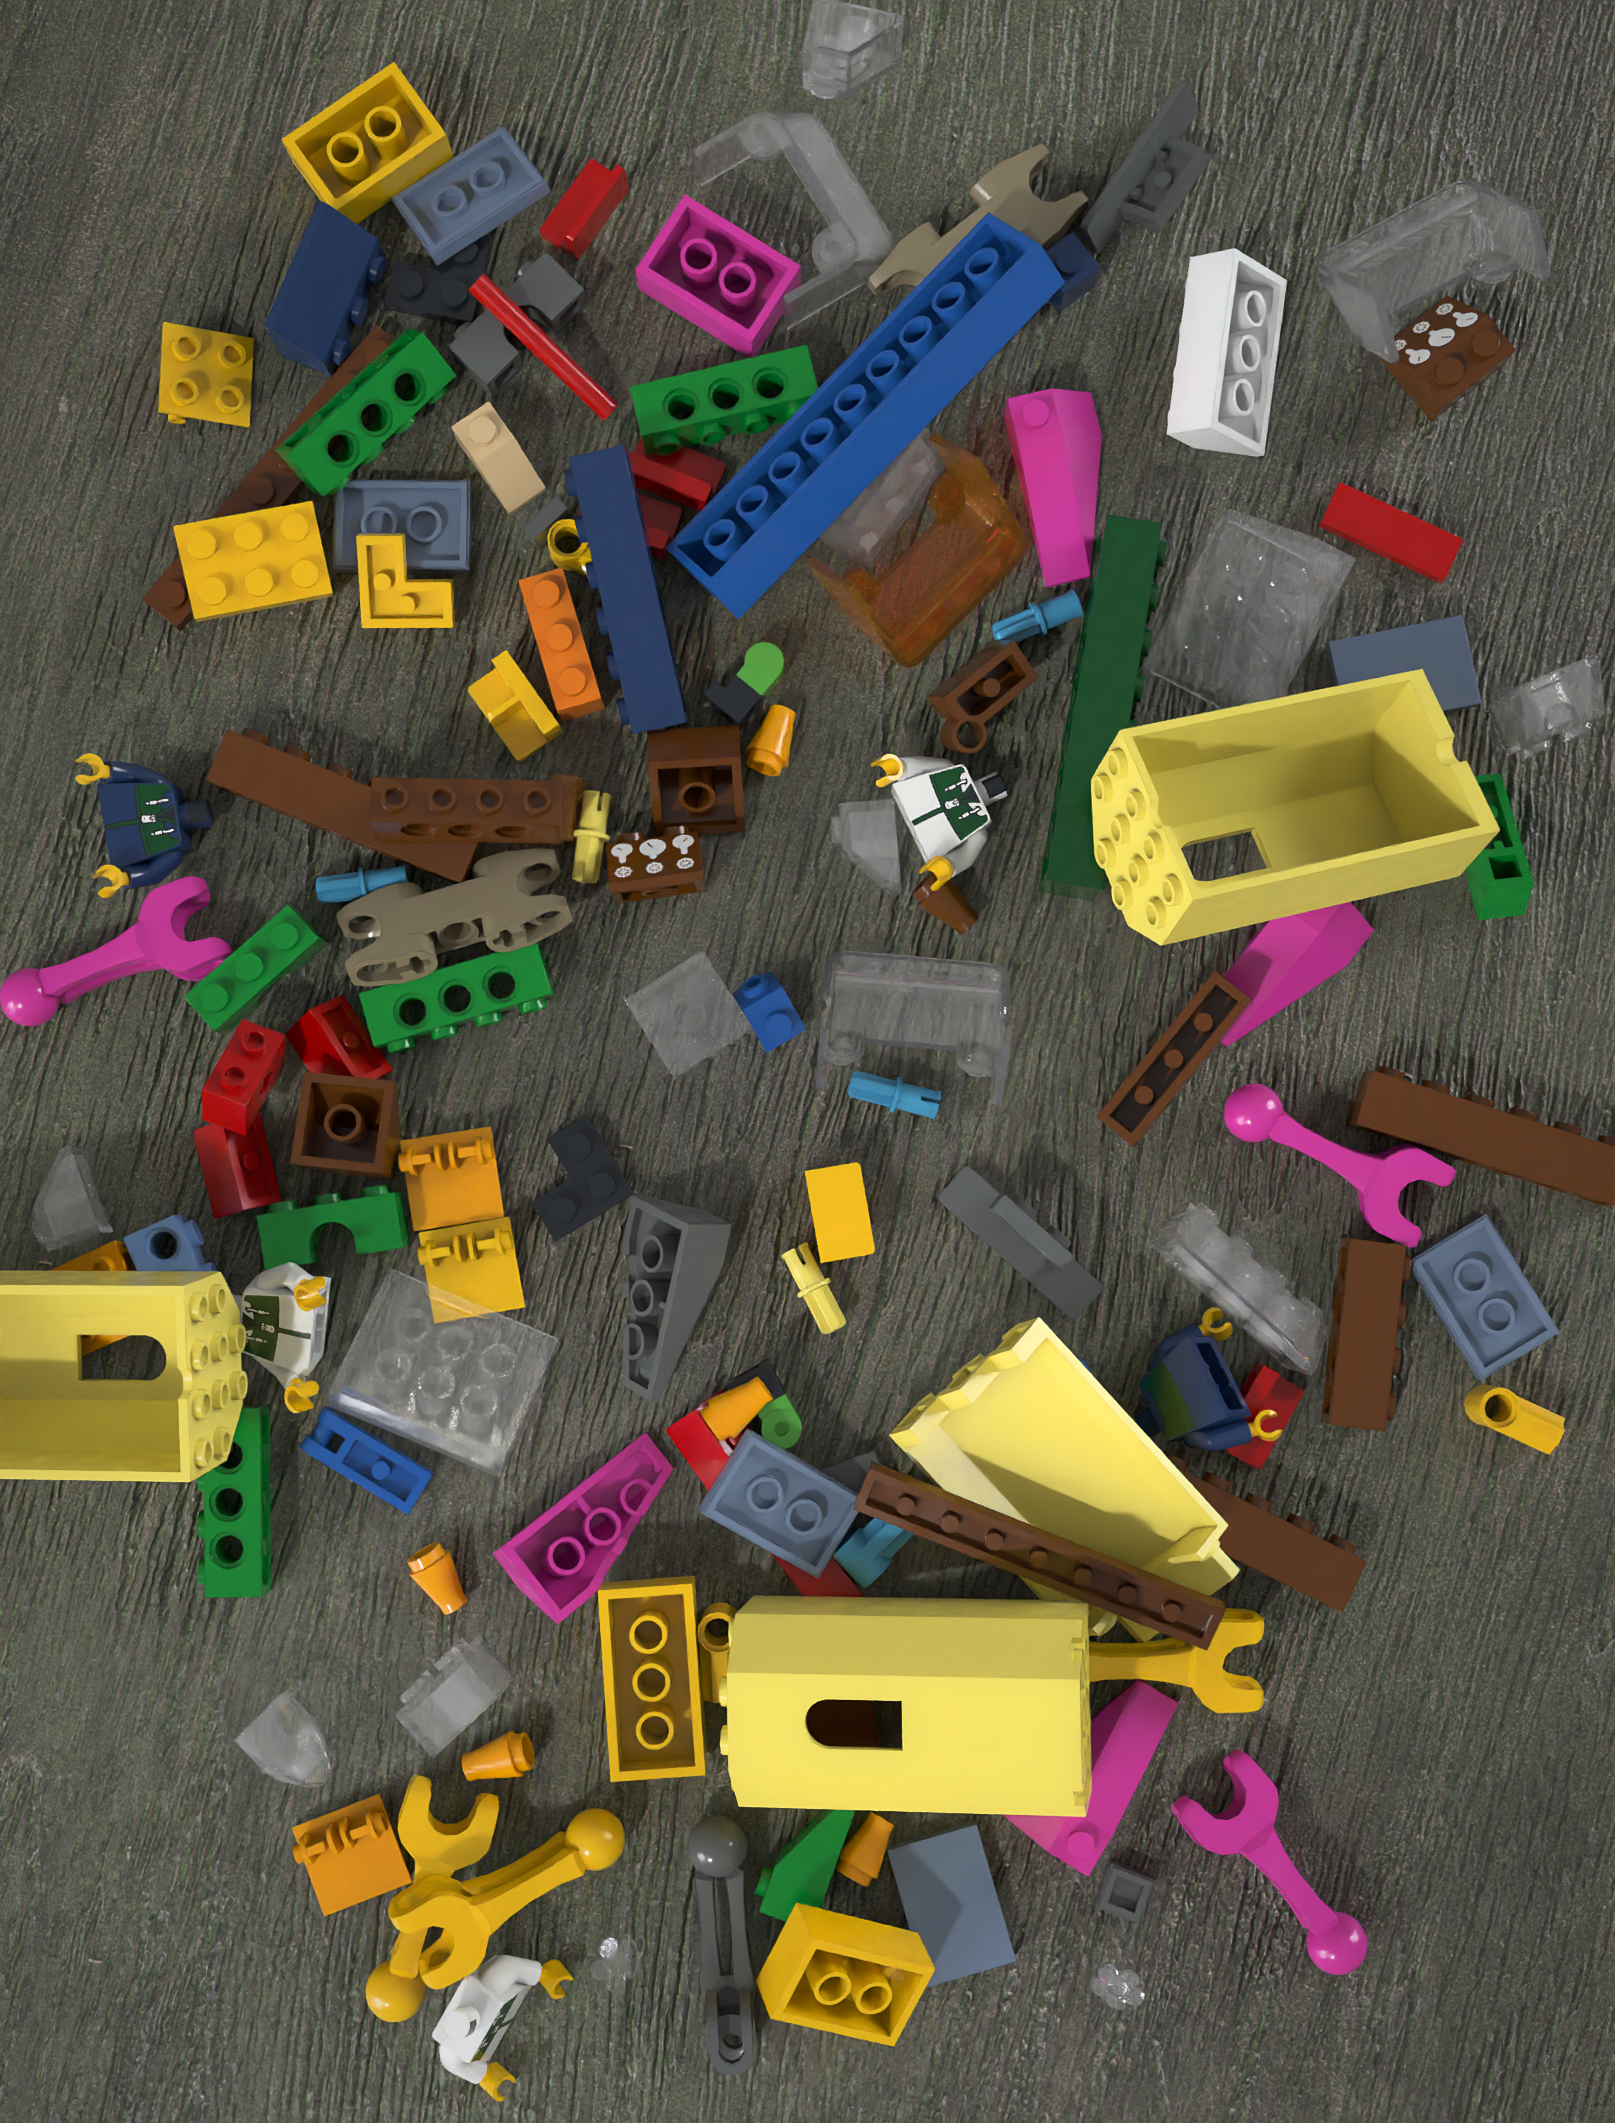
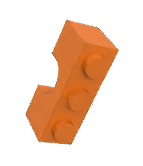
(561, 644)

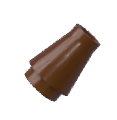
(946, 903)

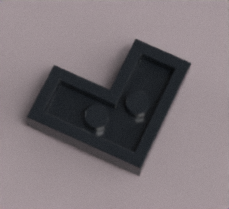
(443, 291)
(593, 1184)

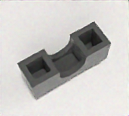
(544, 295)

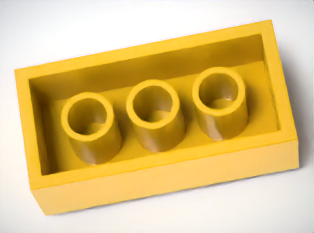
(652, 1678)

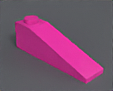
(1057, 466)
(1292, 958)
(575, 1541)
(1121, 1748)

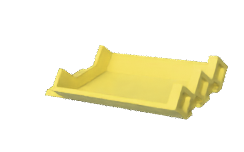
(1058, 1452)

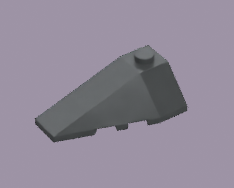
(672, 1270)

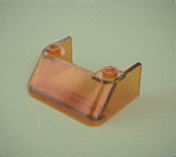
(942, 572)

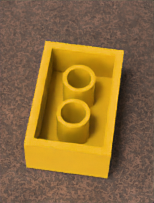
(369, 145)
(253, 561)
(844, 1975)

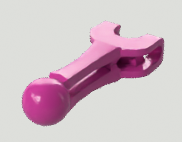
(151, 944)
(1256, 1114)
(1247, 1828)

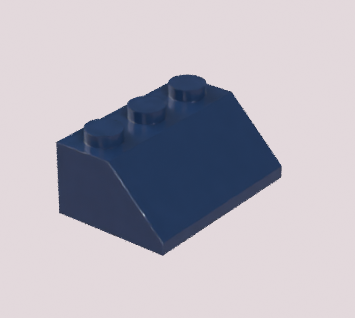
(325, 291)

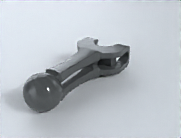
(717, 1851)

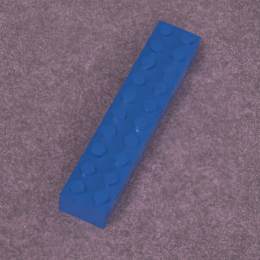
(866, 413)

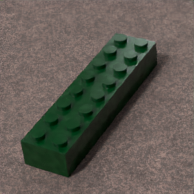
(1102, 694)

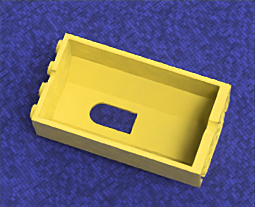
(1335, 783)
(118, 1427)
(984, 1688)

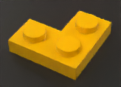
(390, 597)

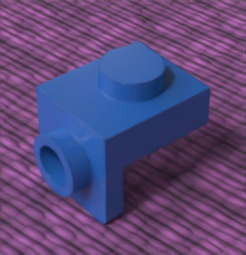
(768, 1010)

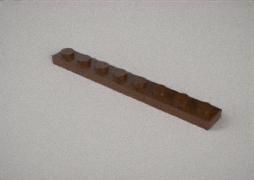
(268, 484)
(1039, 1556)

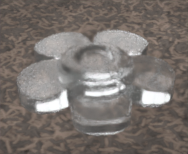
(616, 1963)
(1118, 1986)

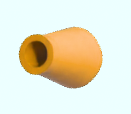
(772, 742)
(735, 1408)
(436, 1574)
(500, 1758)
(865, 1850)

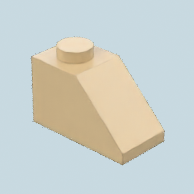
(498, 458)

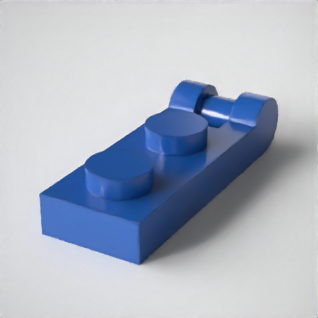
(368, 1461)

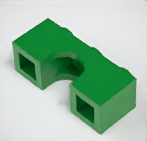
(238, 982)
(293, 1232)

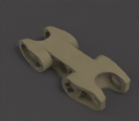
(1003, 194)
(420, 925)

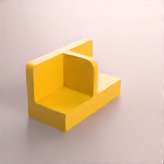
(514, 708)
(840, 1212)

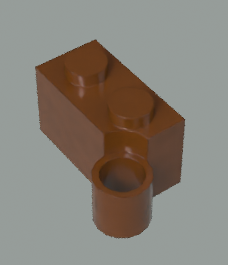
(980, 692)

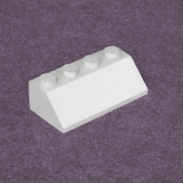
(1226, 354)

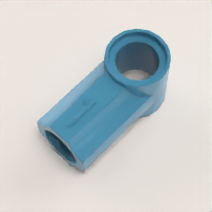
(869, 1550)

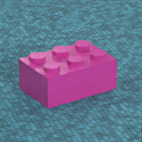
(717, 276)

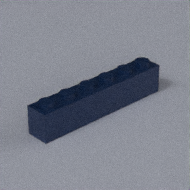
(628, 589)

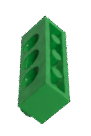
(702, 390)
(307, 447)
(386, 1005)
(251, 1525)

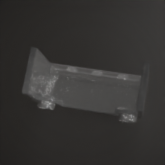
(856, 234)
(1423, 251)
(916, 1006)

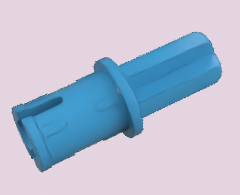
(1038, 618)
(357, 884)
(894, 1094)

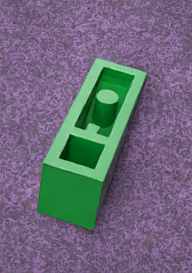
(1500, 874)
(804, 1865)

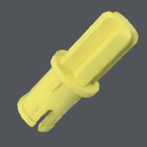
(591, 836)
(814, 1289)

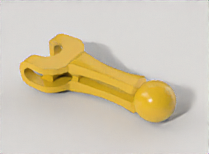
(1188, 1665)
(438, 1848)
(480, 1905)

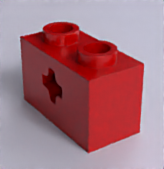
(243, 1077)

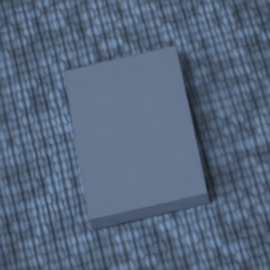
(470, 195)
(429, 512)
(1434, 646)
(1482, 1296)
(781, 1503)
(952, 1901)

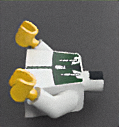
(942, 809)
(287, 1327)
(484, 2011)

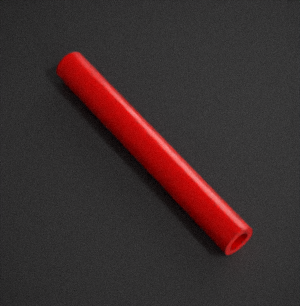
(543, 347)

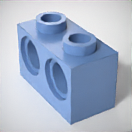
(188, 1256)

